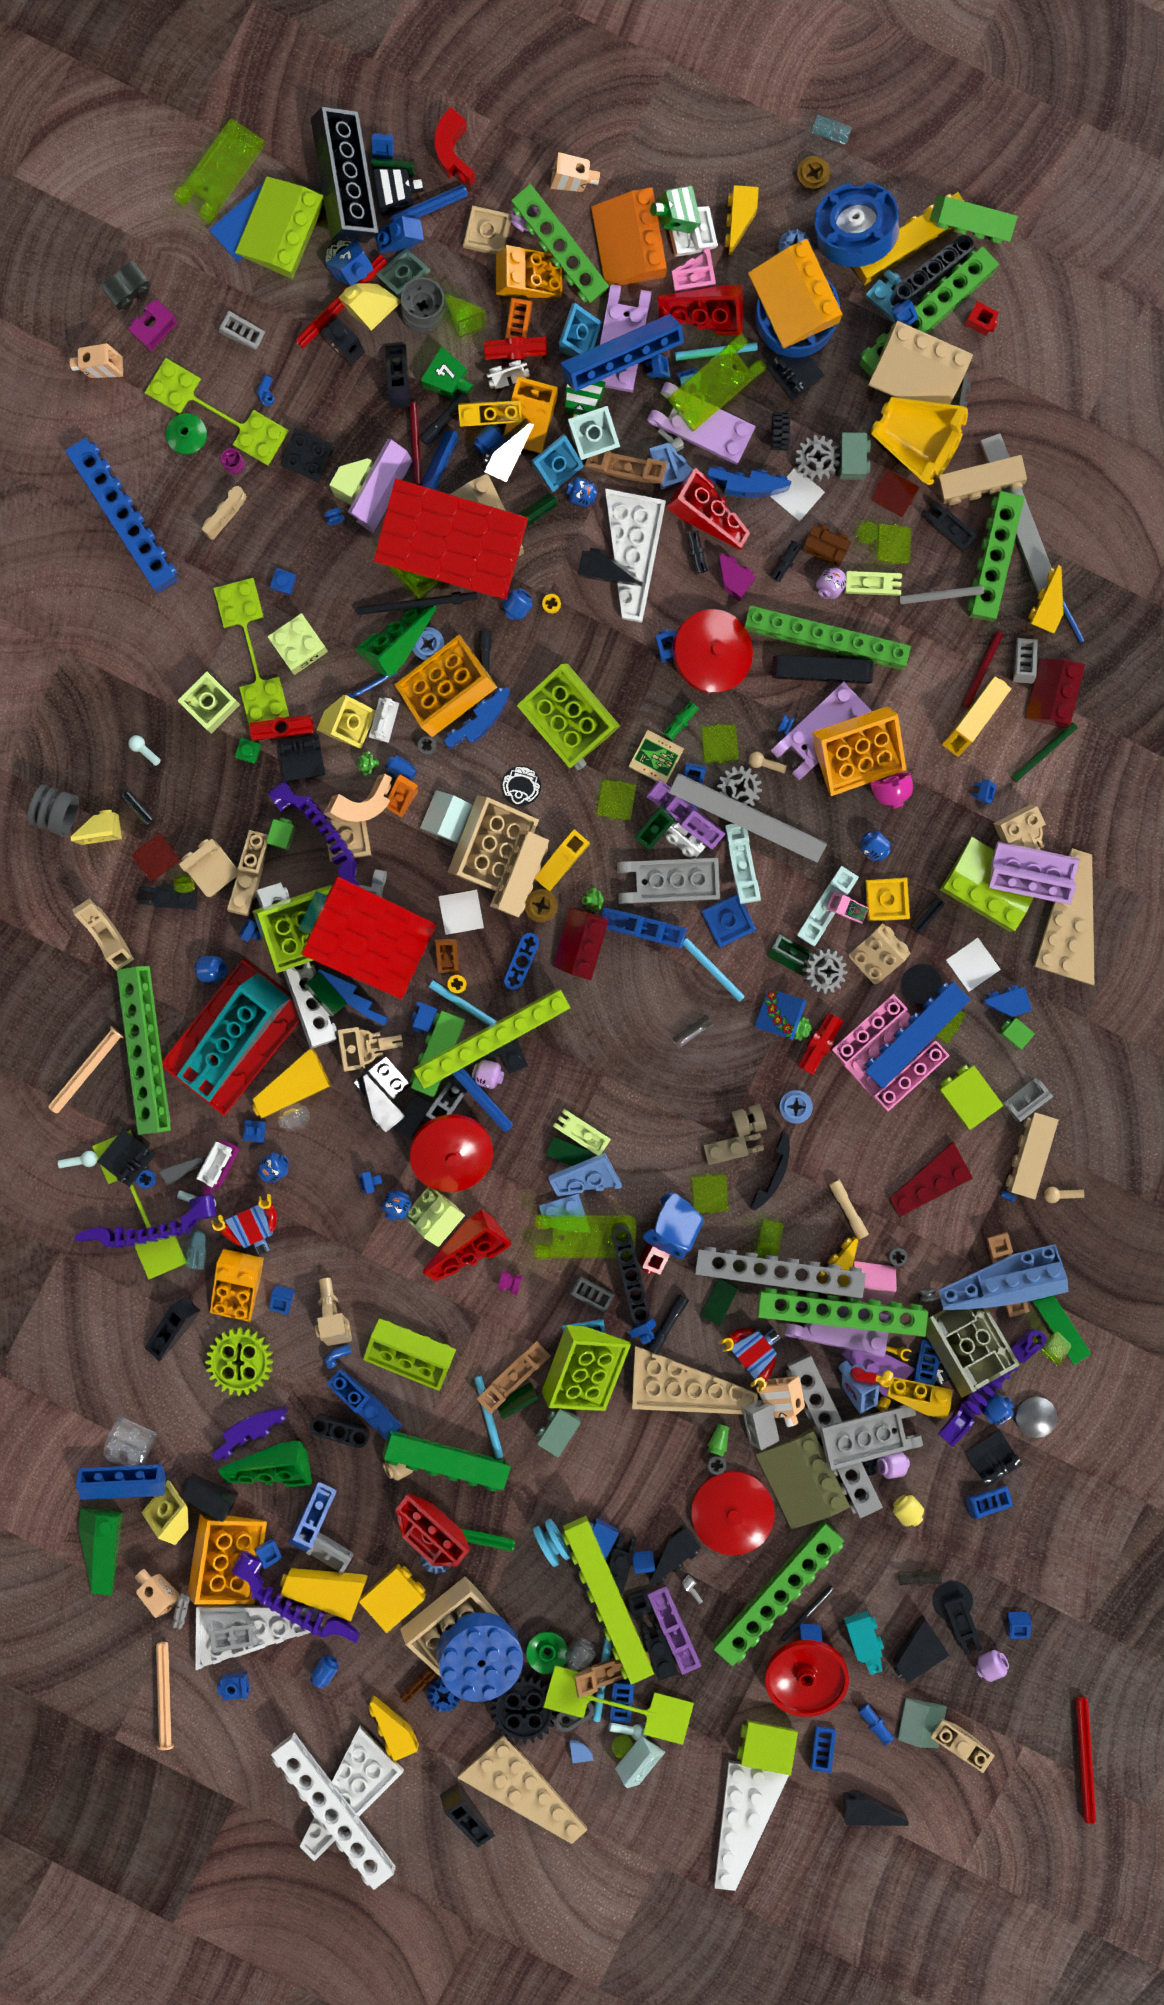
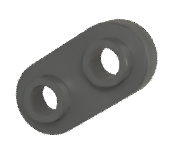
(574, 1721)

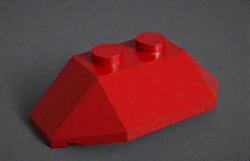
(431, 1532)

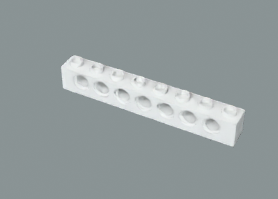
(315, 1036)
(345, 1816)

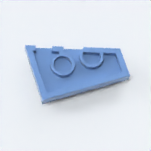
(590, 1174)

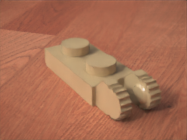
(224, 512)

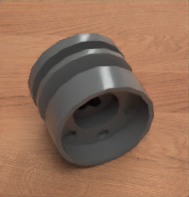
(419, 294)
(53, 810)

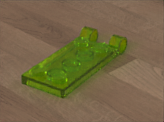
(221, 168)
(714, 384)
(583, 1236)

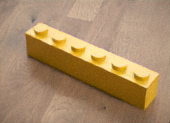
(912, 238)

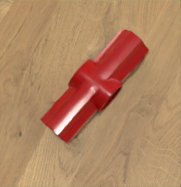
(515, 348)
(268, 729)
(820, 1043)

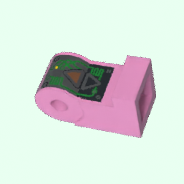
(847, 908)

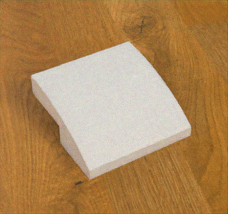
(699, 239)

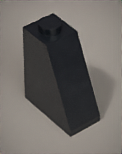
(209, 1496)
(919, 1651)

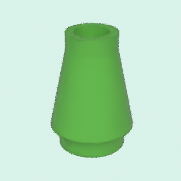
(719, 1440)

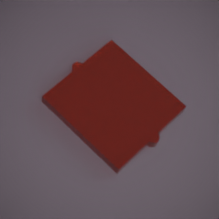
(895, 493)
(155, 857)

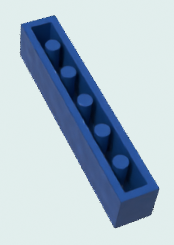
(622, 352)
(916, 1034)

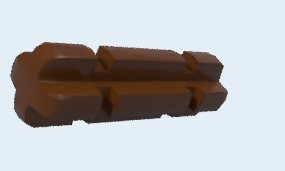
(417, 1685)

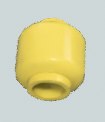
(908, 1510)

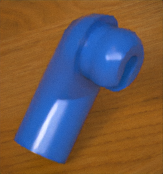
(263, 391)
(336, 1353)

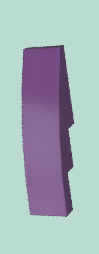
(687, 815)
(674, 1630)

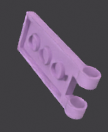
(616, 325)
(720, 434)
(836, 708)
(846, 1338)

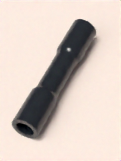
(435, 427)
(485, 648)
(661, 1335)

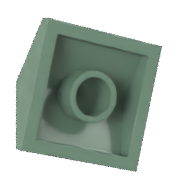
(401, 271)
(919, 1722)

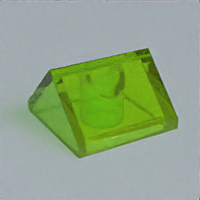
(465, 316)
(415, 584)

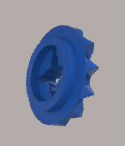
(441, 1705)

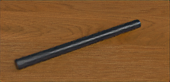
(807, 1613)

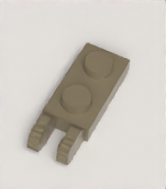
(730, 1148)

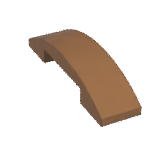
(628, 467)
(999, 1249)
(513, 1376)
(599, 1676)

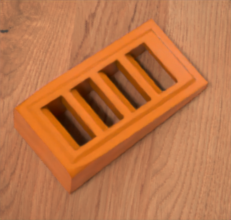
(521, 303)

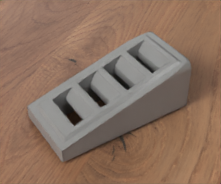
(245, 325)
(1025, 674)

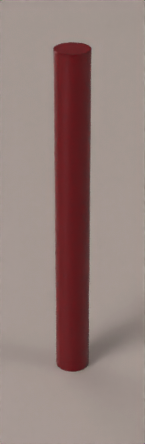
(415, 443)
(982, 669)

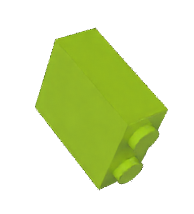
(969, 1096)
(767, 1747)

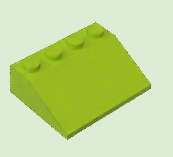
(280, 226)
(568, 715)
(970, 886)
(280, 930)
(584, 1369)

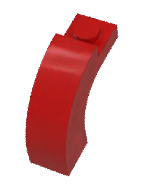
(447, 133)

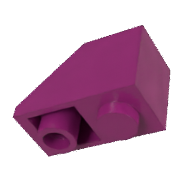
(734, 578)

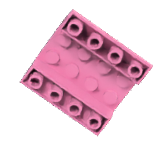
(866, 1042)

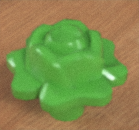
(366, 763)
(593, 900)
(803, 1029)

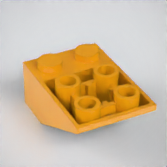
(527, 274)
(536, 406)
(236, 1285)

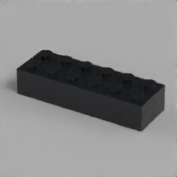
(344, 175)

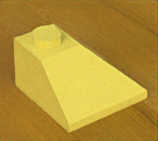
(368, 303)
(347, 721)
(99, 829)
(167, 1515)

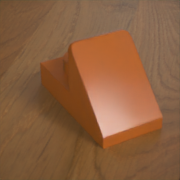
(401, 795)

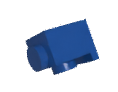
(664, 637)
(423, 1018)
(239, 1681)

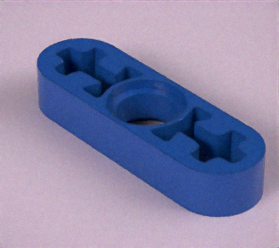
(533, 949)

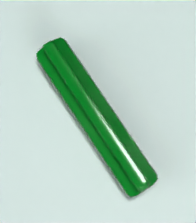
(489, 1540)

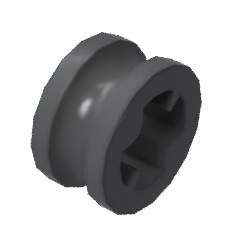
(421, 746)
(901, 1251)
(927, 1294)
(712, 1459)

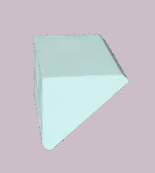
(593, 433)
(446, 816)
(638, 1762)

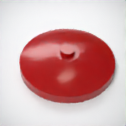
(712, 651)
(451, 1153)
(732, 1513)
(806, 1678)

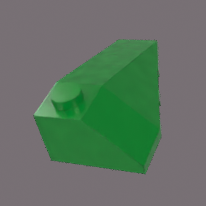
(392, 646)
(279, 1463)
(100, 1543)

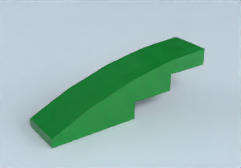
(1057, 1320)

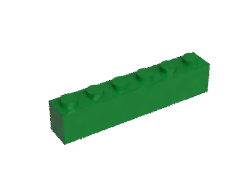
(445, 1460)

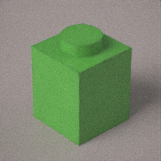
(281, 833)
(1016, 1033)

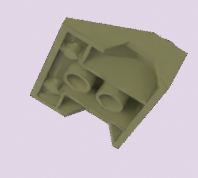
(970, 1347)
(802, 1480)

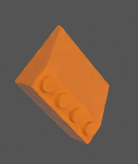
(629, 238)

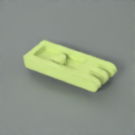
(872, 583)
(582, 1133)

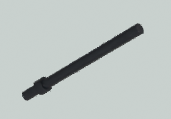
(455, 598)

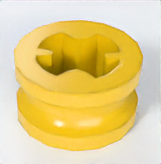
(548, 598)
(453, 989)

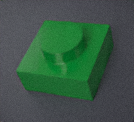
(248, 751)

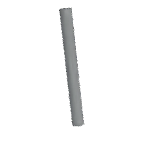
(942, 595)

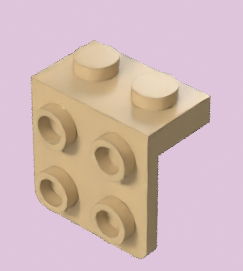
(209, 867)
(879, 954)

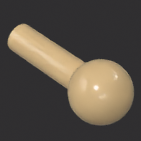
(757, 760)
(1053, 1194)

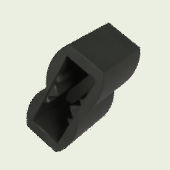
(126, 286)

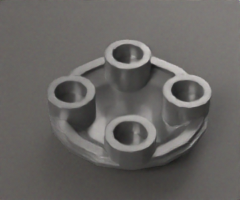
(1036, 1417)

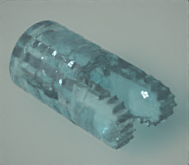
(831, 129)
(196, 1251)

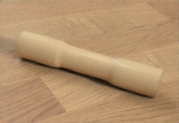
(854, 1220)

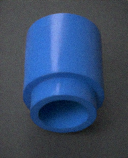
(487, 438)
(400, 766)
(324, 1671)

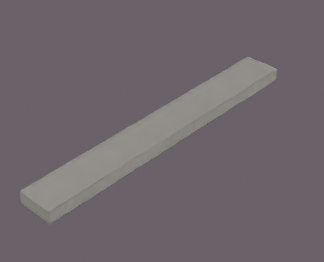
(1027, 533)
(747, 817)

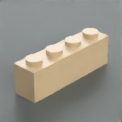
(982, 479)
(520, 873)
(1032, 1155)

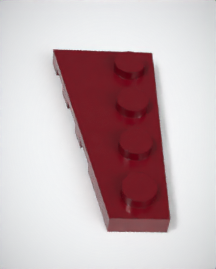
(935, 1179)

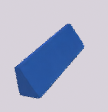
(440, 459)

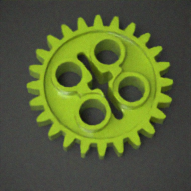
(220, 1360)

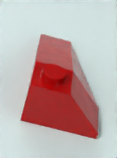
(707, 308)
(702, 507)
(474, 1240)

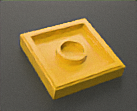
(887, 899)

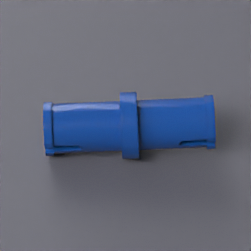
(875, 1724)

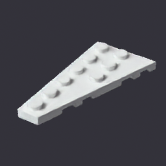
(634, 535)
(269, 1628)
(360, 1780)
(746, 1810)

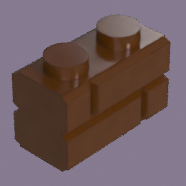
(827, 545)

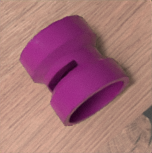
(229, 458)
(507, 1282)

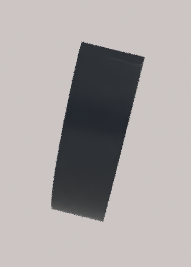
(762, 1197)

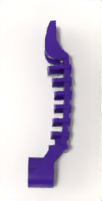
(284, 797)
(201, 1208)
(963, 1415)
(247, 1568)

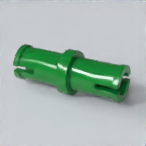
(681, 720)

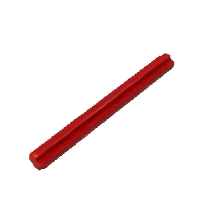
(335, 307)
(1085, 1760)

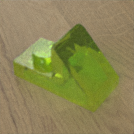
(769, 1239)
(1056, 1348)

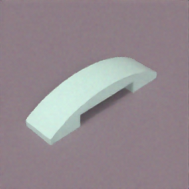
(742, 864)
(819, 916)

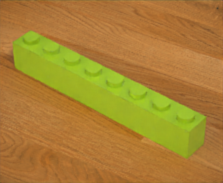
(491, 1038)
(608, 1600)

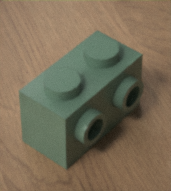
(853, 456)
(557, 1431)

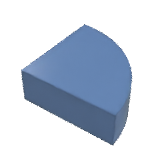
(580, 1752)

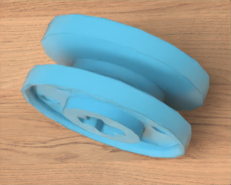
(551, 1542)

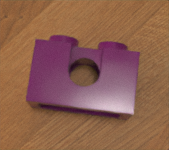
(153, 335)

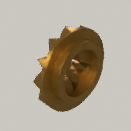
(816, 164)
(536, 897)

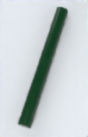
(1044, 752)

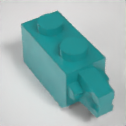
(864, 1640)

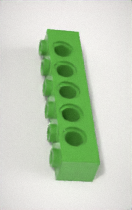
(530, 197)
(1012, 505)

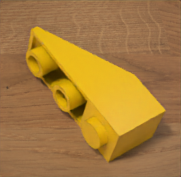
(743, 211)
(489, 413)
(1050, 607)
(562, 860)
(845, 1259)
(922, 1397)
(396, 1731)

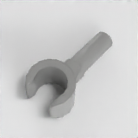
(677, 443)
(688, 1584)

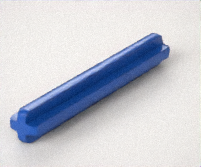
(433, 204)
(483, 1099)

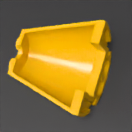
(921, 434)

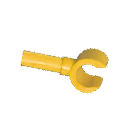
(899, 1352)

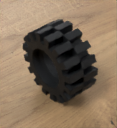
(780, 431)

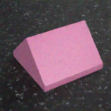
(879, 1281)

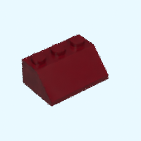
(1055, 692)
(580, 943)

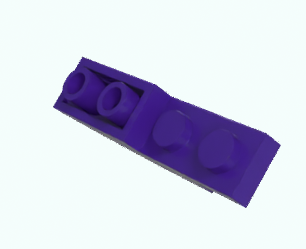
(255, 1425)

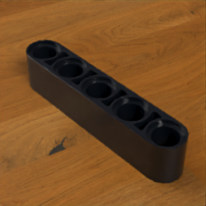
(936, 264)
(822, 669)
(634, 1282)

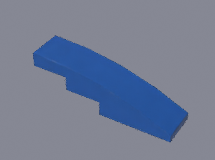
(645, 928)
(347, 991)

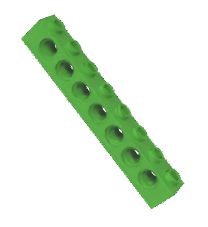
(978, 260)
(827, 638)
(143, 1050)
(914, 1326)
(779, 1581)

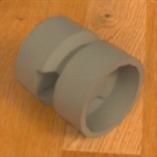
(741, 1121)

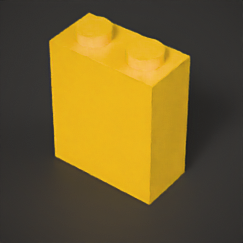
(393, 1597)

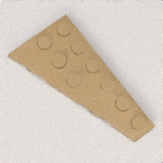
(1069, 934)
(673, 1386)
(516, 1783)

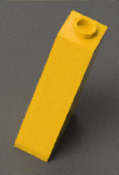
(976, 716)
(296, 1083)
(325, 1590)

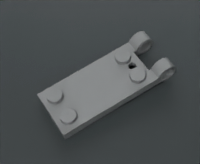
(672, 880)
(868, 1437)

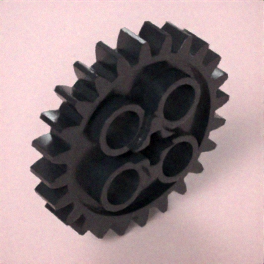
(524, 1728)

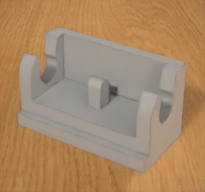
(1027, 1099)
(760, 1424)
(330, 1553)
(233, 1638)

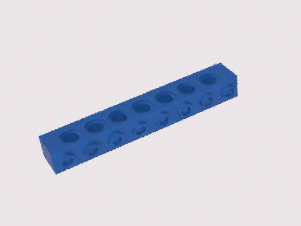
(80, 455)

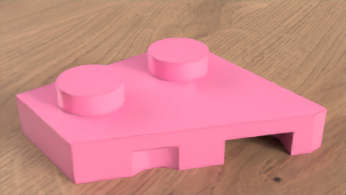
(695, 274)

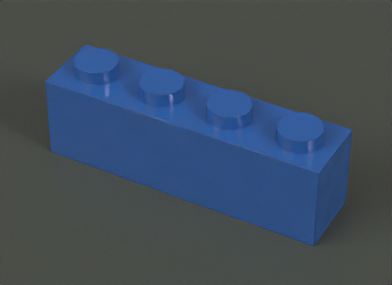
(121, 1482)

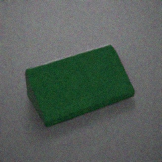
(386, 163)
(540, 508)
(655, 827)
(789, 954)
(325, 994)
(567, 1152)
(719, 1302)
(518, 1400)

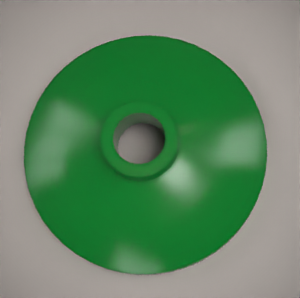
(193, 440)
(544, 1662)

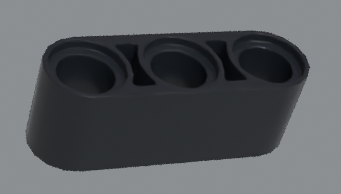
(330, 1434)

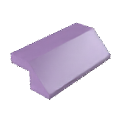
(377, 488)
(1033, 873)

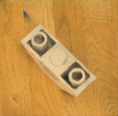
(962, 1744)

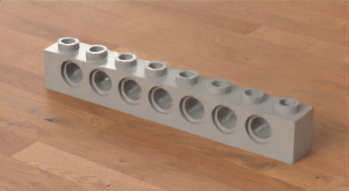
(706, 1268)
(805, 1366)

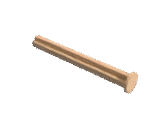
(85, 1070)
(163, 1692)

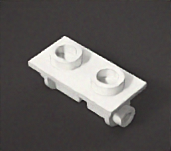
(500, 375)
(384, 719)
(690, 847)
(213, 1164)

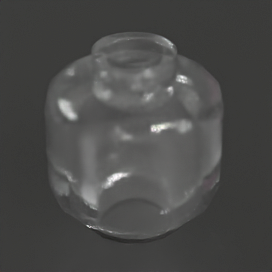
(294, 1117)
(580, 1654)

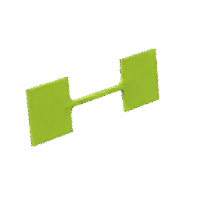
(176, 387)
(239, 606)
(155, 1256)
(665, 1717)

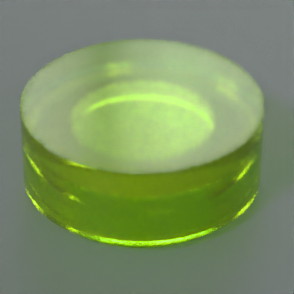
(867, 532)
(184, 884)
(622, 1745)

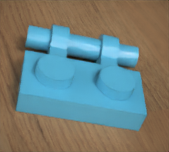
(880, 293)

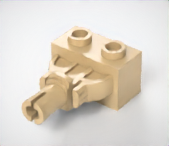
(1022, 828)
(359, 1047)
(332, 1327)

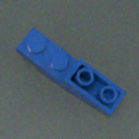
(757, 486)
(486, 713)
(364, 1403)

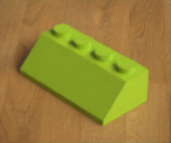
(409, 1354)

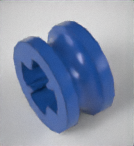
(334, 516)
(785, 724)
(143, 1184)

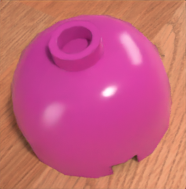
(893, 790)

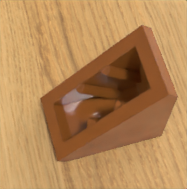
(447, 955)

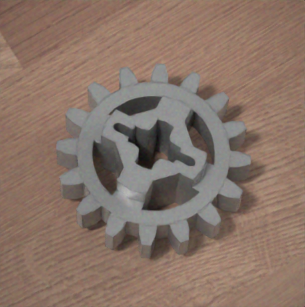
(817, 450)
(730, 783)
(824, 980)

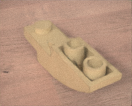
(249, 873)

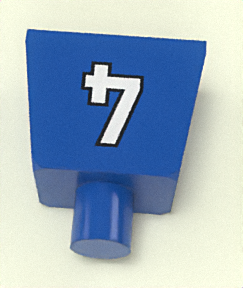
(350, 264)

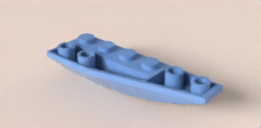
(1009, 1281)

